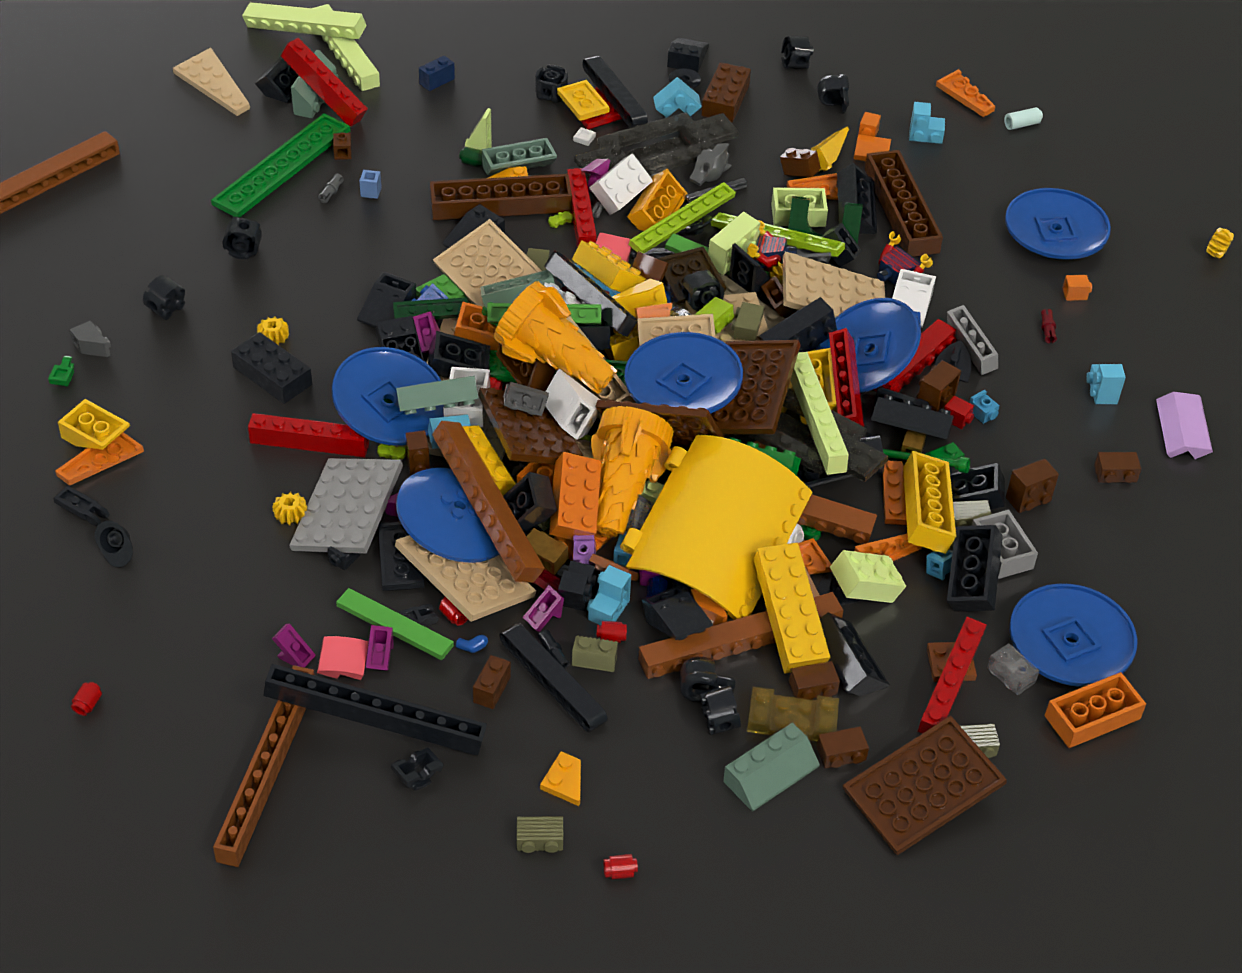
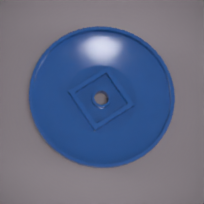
(1078, 221)
(887, 327)
(664, 361)
(373, 376)
(430, 517)
(1061, 611)

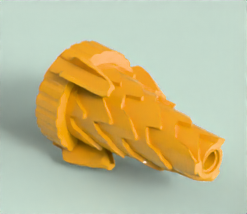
(539, 329)
(631, 449)

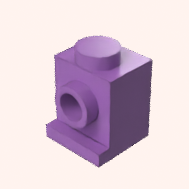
(584, 548)

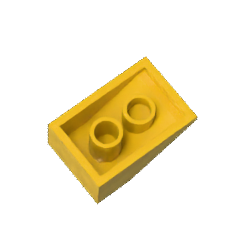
(642, 295)
(91, 426)

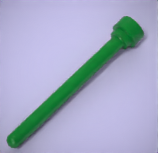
(961, 464)

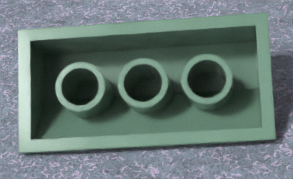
(304, 98)
(521, 154)
(510, 289)
(437, 393)
(771, 767)

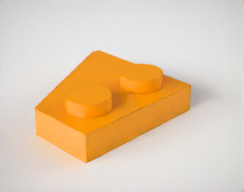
(564, 778)

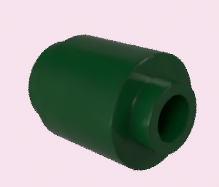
(471, 156)

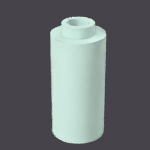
(1023, 118)

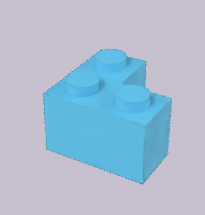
(676, 96)
(926, 128)
(1106, 382)
(611, 595)

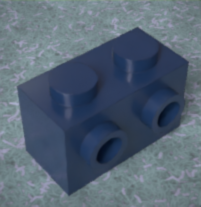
(436, 73)

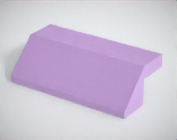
(1184, 424)

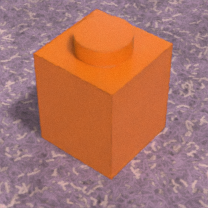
(869, 124)
(1076, 287)

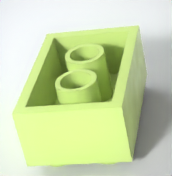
(782, 202)
(742, 231)
(867, 576)

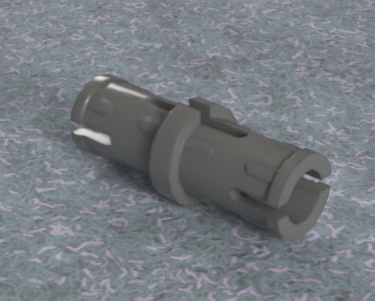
(330, 188)

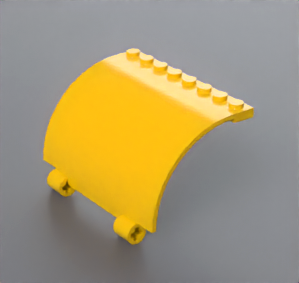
(714, 518)

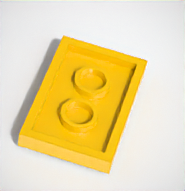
(583, 100)

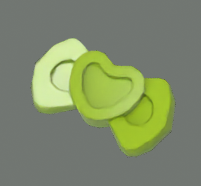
(560, 219)
(391, 452)

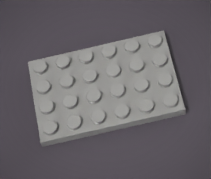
(346, 505)

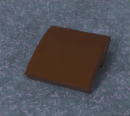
(650, 267)

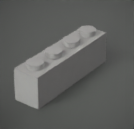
(980, 349)

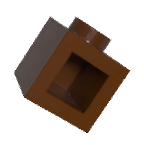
(342, 146)

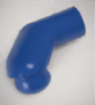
(472, 645)

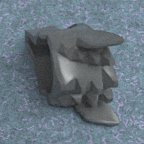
(714, 163)

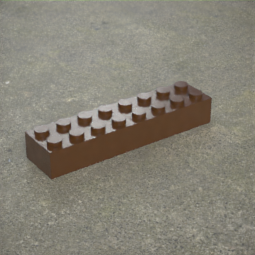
(501, 195)
(903, 203)

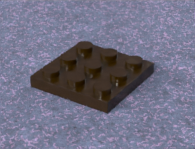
(684, 264)

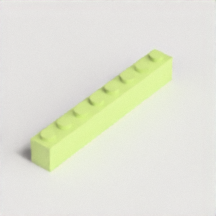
(304, 20)
(353, 59)
(819, 416)

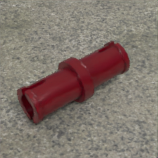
(1048, 326)

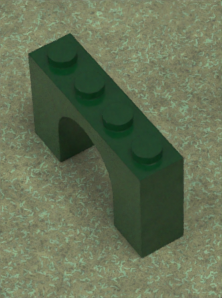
(799, 217)

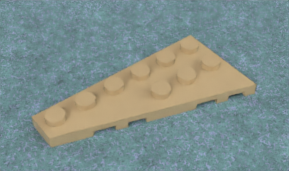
(211, 78)

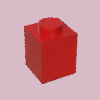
(961, 410)

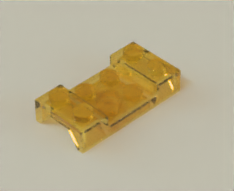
(774, 712)

